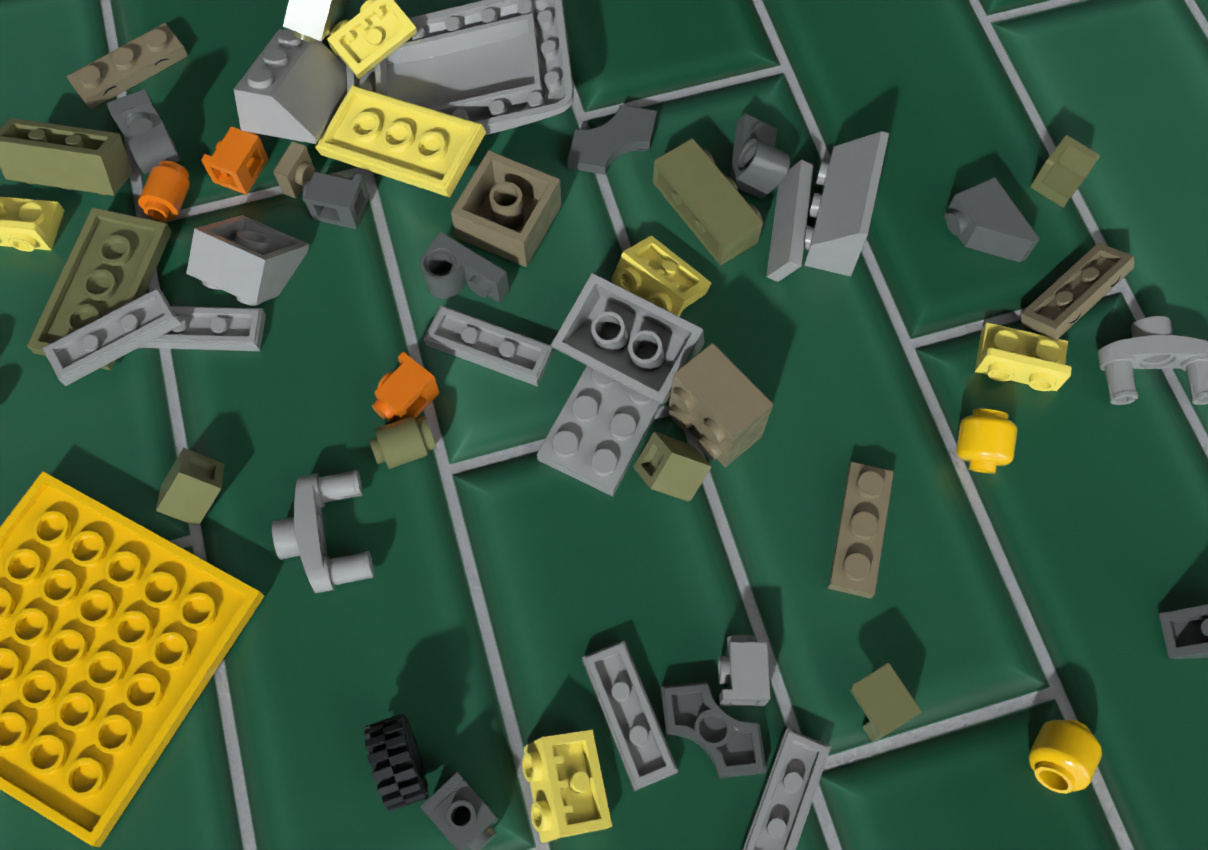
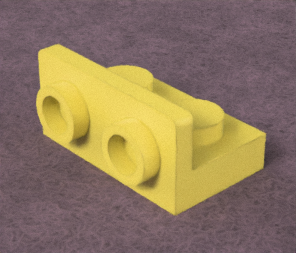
(371, 35)
(29, 223)
(659, 276)
(1022, 357)
(566, 785)

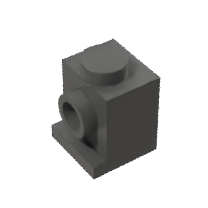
(336, 199)
(447, 800)

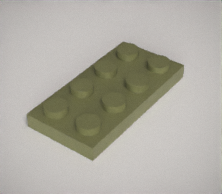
(103, 272)

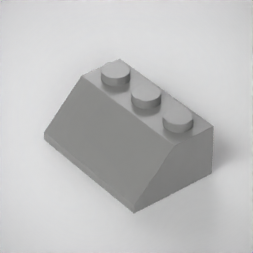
(291, 89)
(845, 204)
(628, 338)

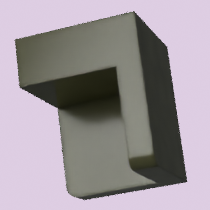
(1065, 171)
(672, 467)
(190, 487)
(884, 702)

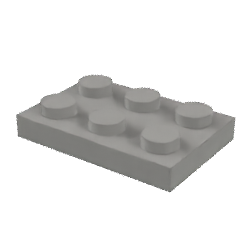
(598, 431)

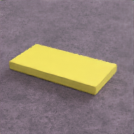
(401, 140)

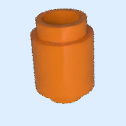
(164, 191)

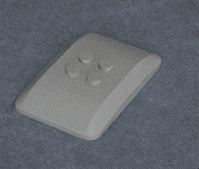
(482, 63)

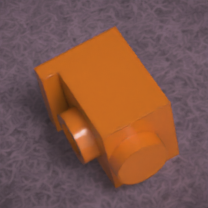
(236, 160)
(405, 391)

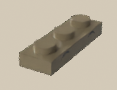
(127, 66)
(1077, 291)
(860, 530)

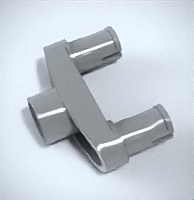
(1154, 348)
(305, 532)

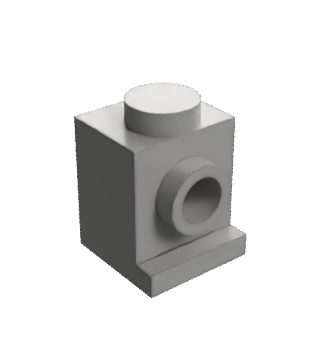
(745, 672)

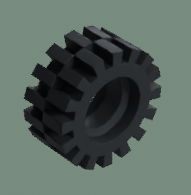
(396, 762)

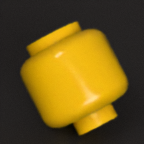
(986, 440)
(1065, 756)

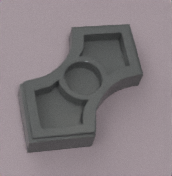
(598, 147)
(731, 744)

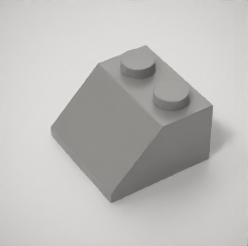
(244, 258)

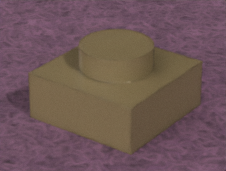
(294, 170)

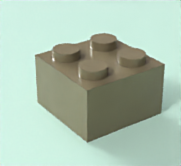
(507, 208)
(718, 405)

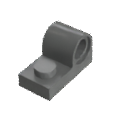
(144, 130)
(755, 160)
(463, 267)

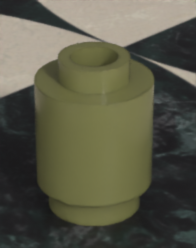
(402, 441)

